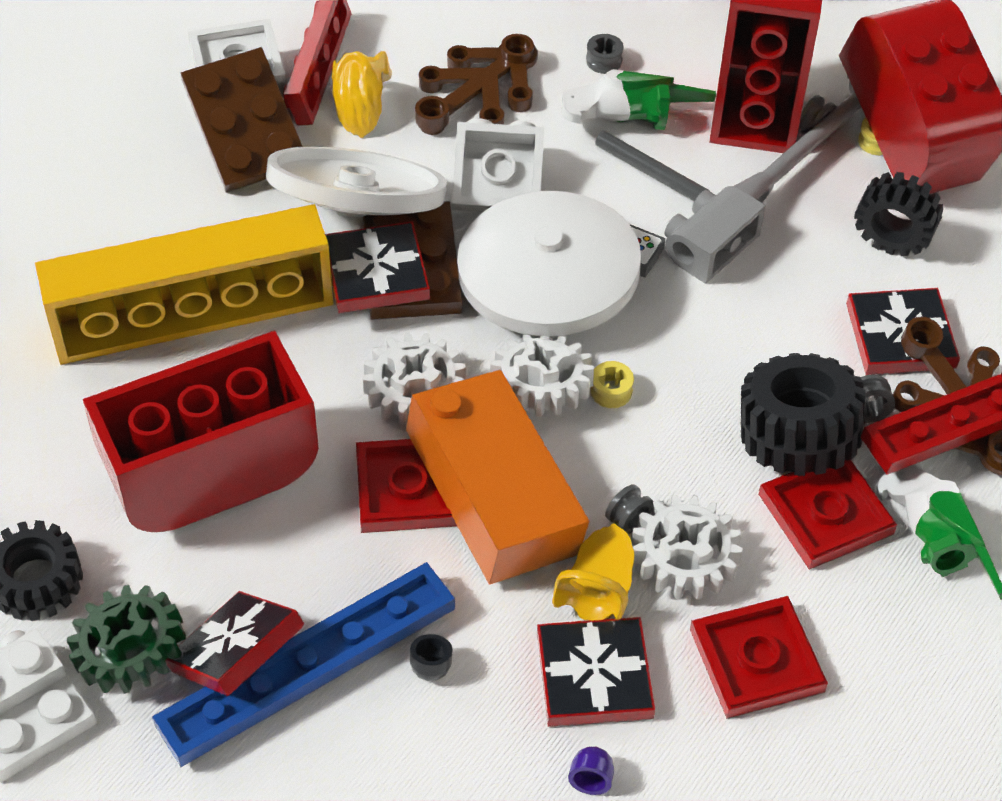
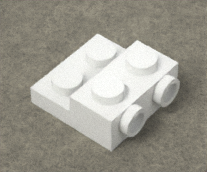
(229, 40)
(495, 163)
(36, 702)

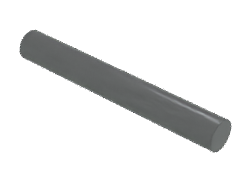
(649, 165)

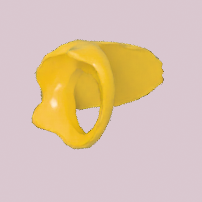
(359, 90)
(600, 577)

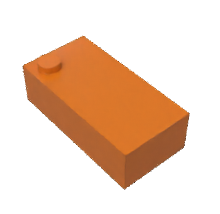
(496, 476)

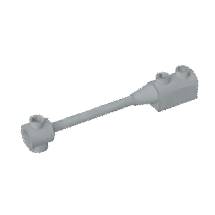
(734, 217)

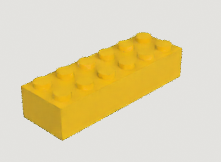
(186, 283)

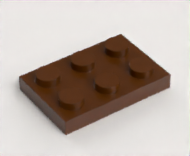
(240, 115)
(439, 257)

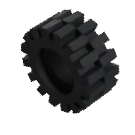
(903, 197)
(47, 590)

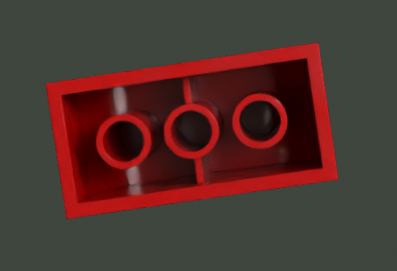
(764, 73)
(926, 93)
(205, 434)

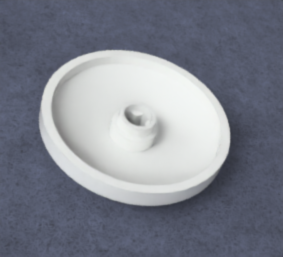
(356, 181)
(549, 263)

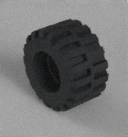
(802, 413)

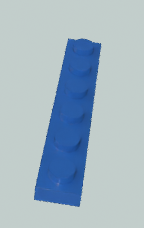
(306, 663)

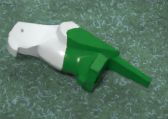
(629, 97)
(940, 520)

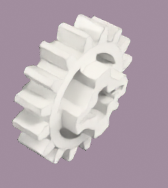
(410, 369)
(546, 372)
(686, 547)

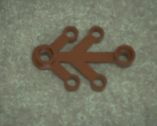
(514, 55)
(931, 335)

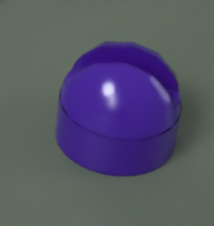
(591, 771)

